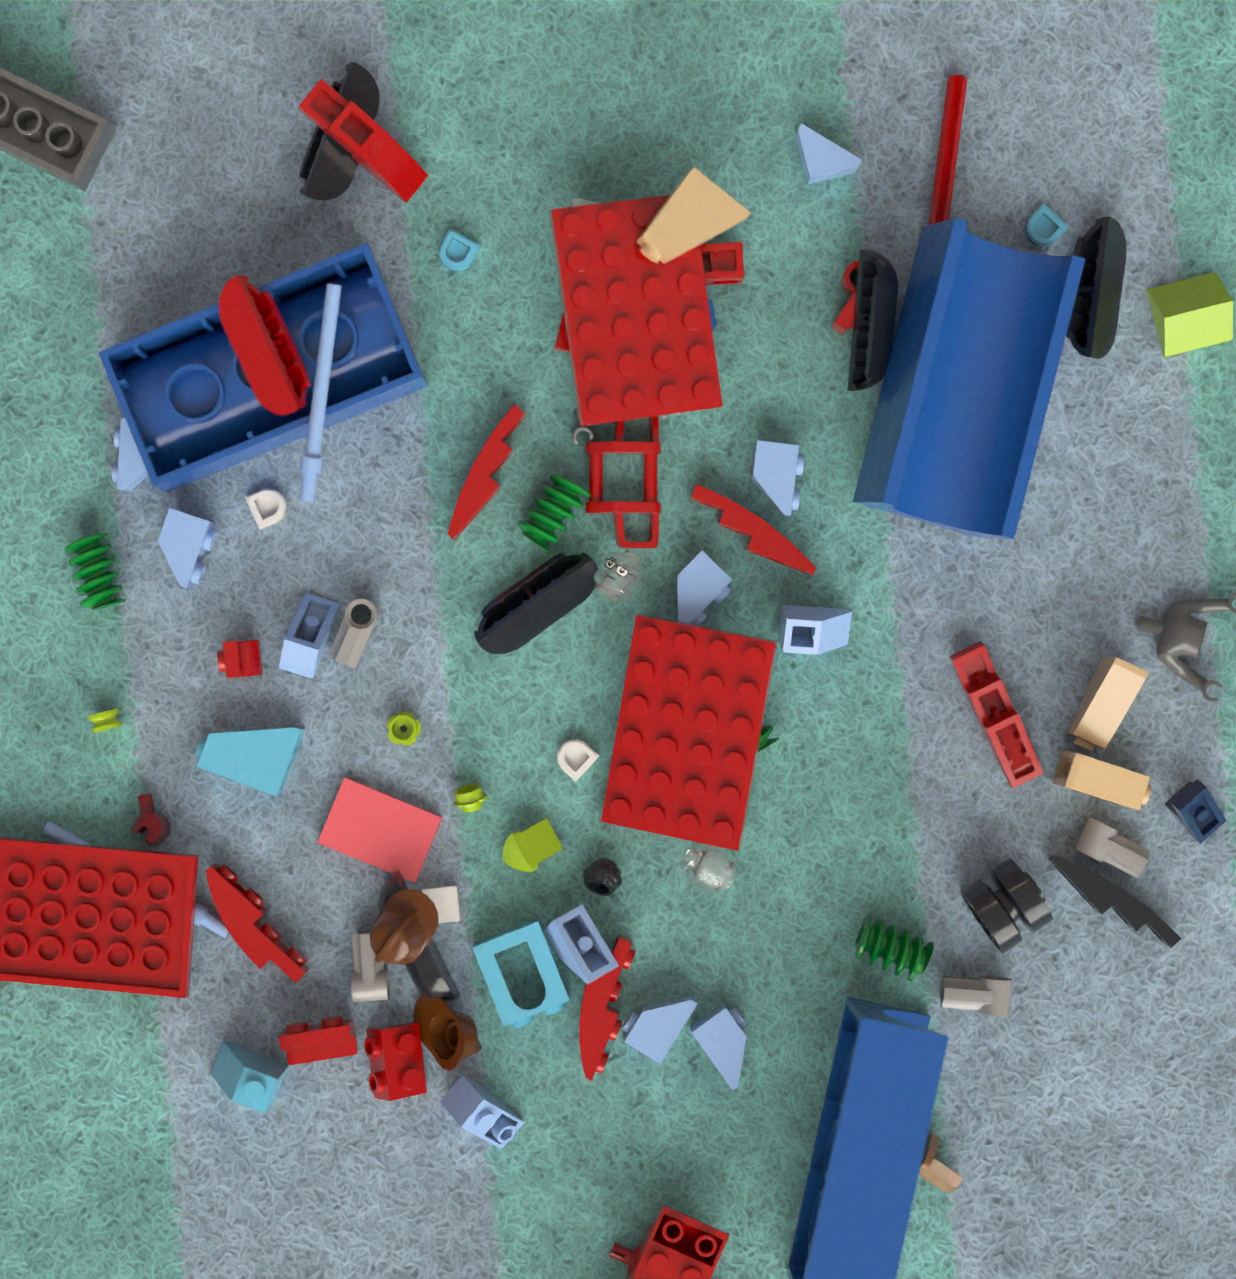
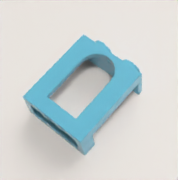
(555, 989)

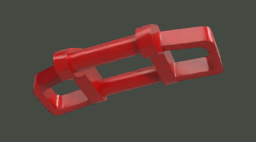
(650, 504)

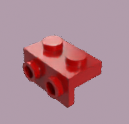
(320, 1041)
(395, 1061)

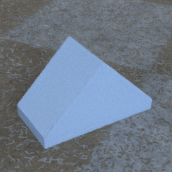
(822, 157)

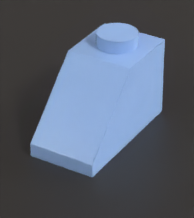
(308, 635)
(580, 945)
(658, 1026)
(723, 1041)

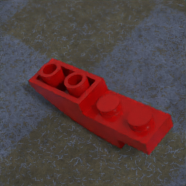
(364, 140)
(240, 915)
(597, 1019)

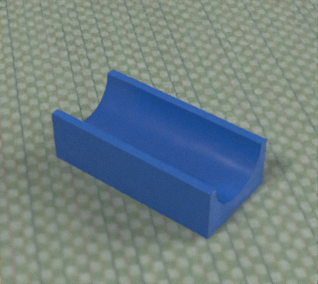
(968, 382)
(195, 405)
(868, 1144)

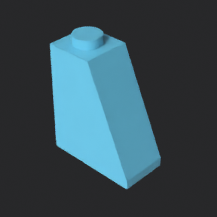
(252, 756)
(248, 1076)

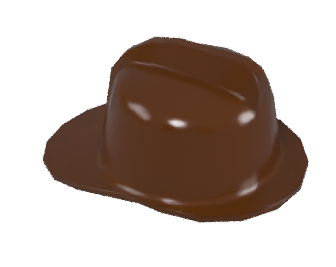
(403, 927)
(446, 1032)

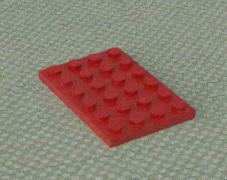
(631, 323)
(688, 731)
(97, 917)

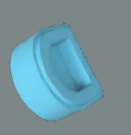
(1044, 227)
(457, 251)

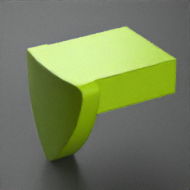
(531, 846)

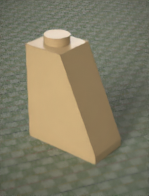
(690, 217)
(1106, 702)
(1102, 780)

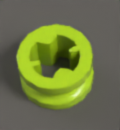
(105, 720)

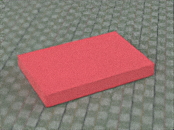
(379, 829)

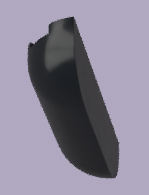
(327, 164)
(1099, 290)
(872, 320)
(536, 602)
(429, 969)

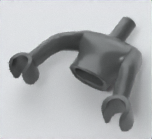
(1184, 635)

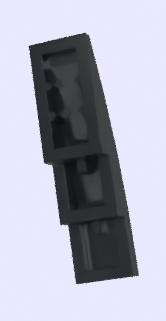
(1104, 894)

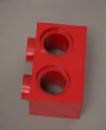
(722, 263)

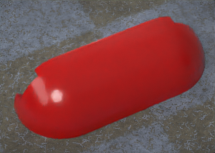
(263, 346)

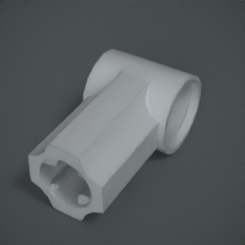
(353, 635)
(1106, 845)
(368, 978)
(988, 994)

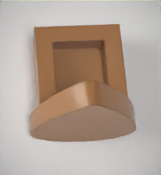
(935, 1171)

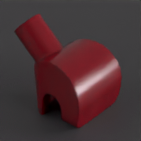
(156, 822)

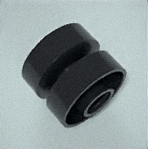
(1015, 899)

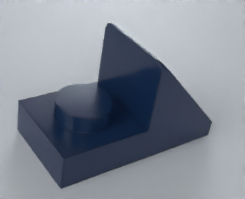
(1196, 810)

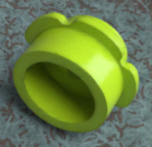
(413, 728)
(469, 797)

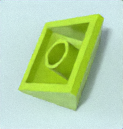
(1192, 313)

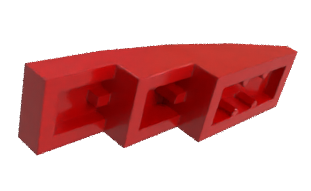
(479, 486)
(763, 540)
(996, 714)

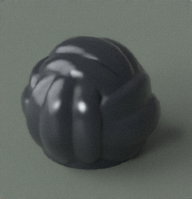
(602, 877)

